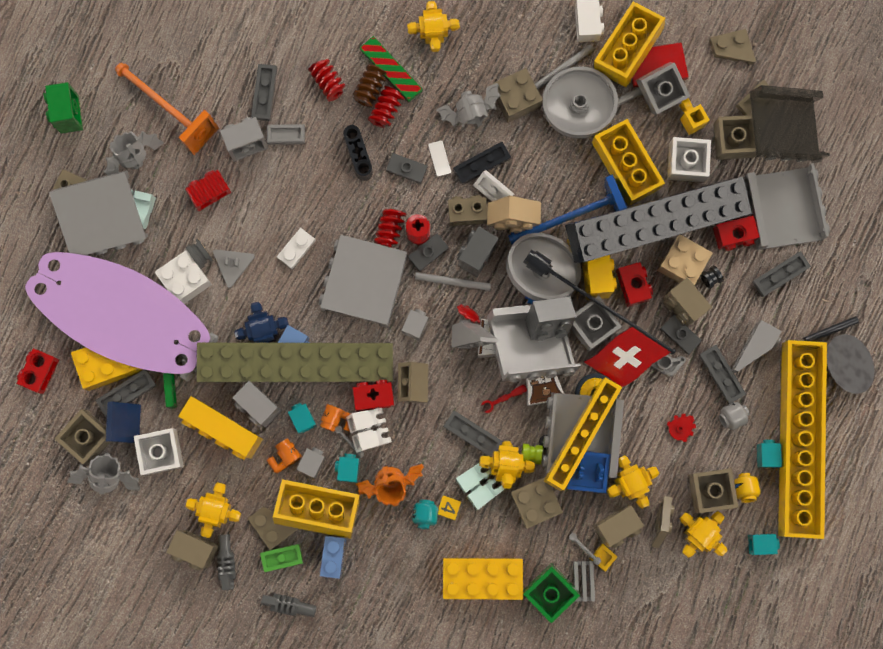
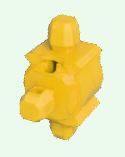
(433, 26)
(507, 464)
(633, 482)
(213, 510)
(703, 534)

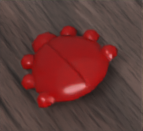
(468, 313)
(681, 427)

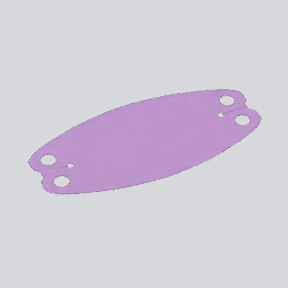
(117, 312)

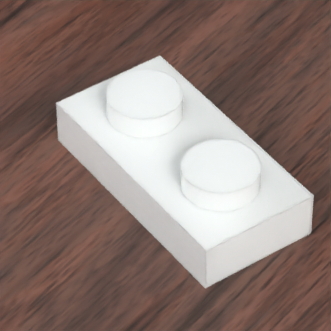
(491, 187)
(296, 248)

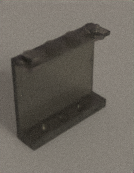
(786, 123)

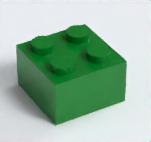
(63, 108)
(551, 593)

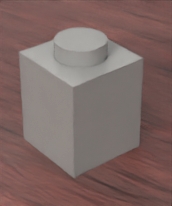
(415, 324)
(311, 462)

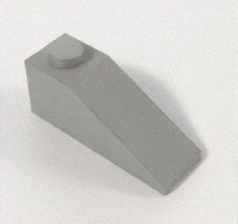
(470, 335)
(759, 342)

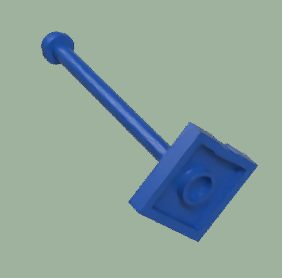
(612, 198)

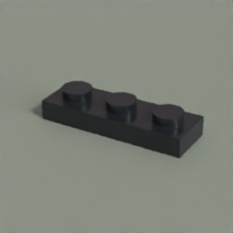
(483, 161)

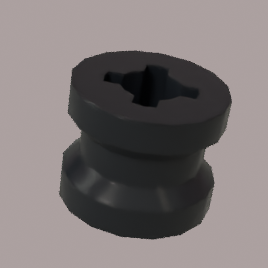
(712, 277)

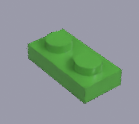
(281, 558)

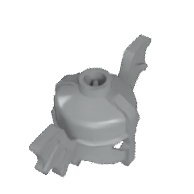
(471, 107)
(130, 150)
(104, 475)

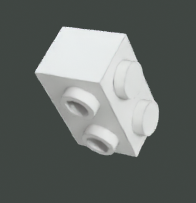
(588, 20)

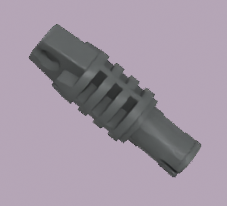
(226, 563)
(288, 605)

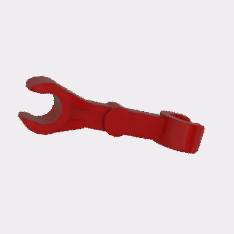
(516, 392)

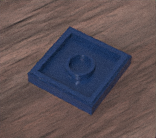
(122, 422)

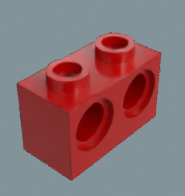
(43, 373)

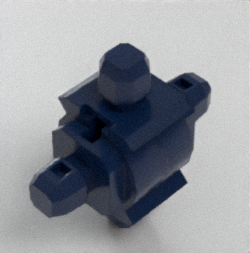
(261, 326)

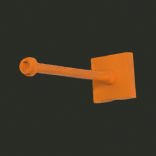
(197, 132)

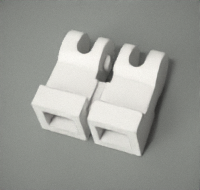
(362, 423)

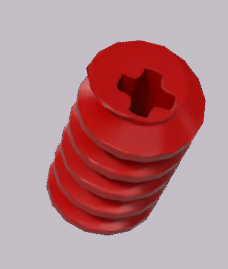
(326, 79)
(385, 107)
(421, 222)
(388, 227)

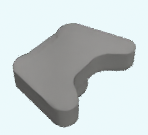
(669, 365)

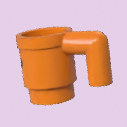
(332, 416)
(288, 455)

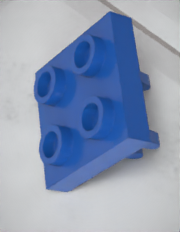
(591, 473)

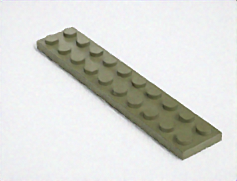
(294, 362)

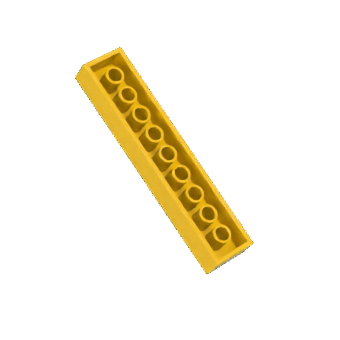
(802, 439)

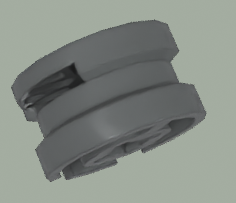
(199, 253)

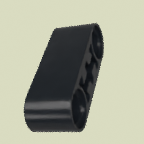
(351, 143)

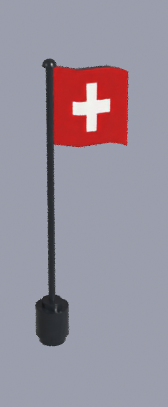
(627, 353)

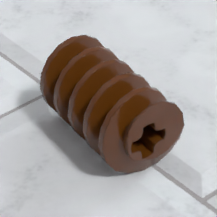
(368, 85)

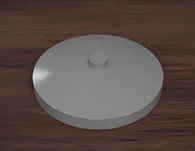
(580, 102)
(547, 286)

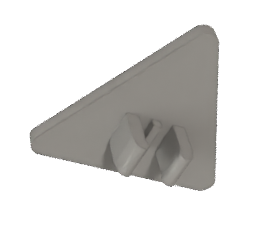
(232, 264)

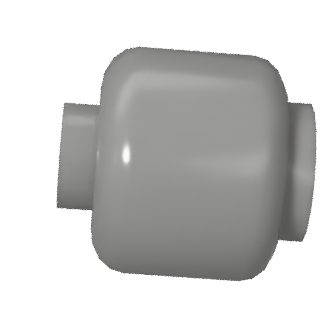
(734, 416)

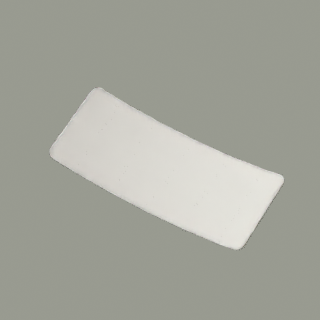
(439, 158)

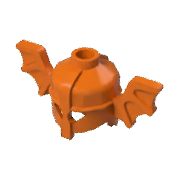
(390, 484)

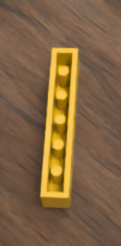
(582, 434)

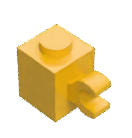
(693, 118)

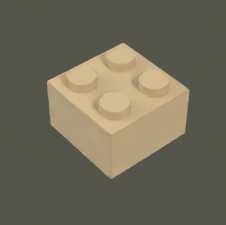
(514, 214)
(684, 260)

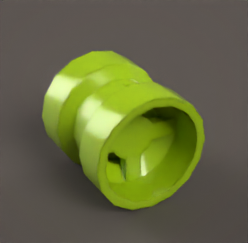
(532, 453)

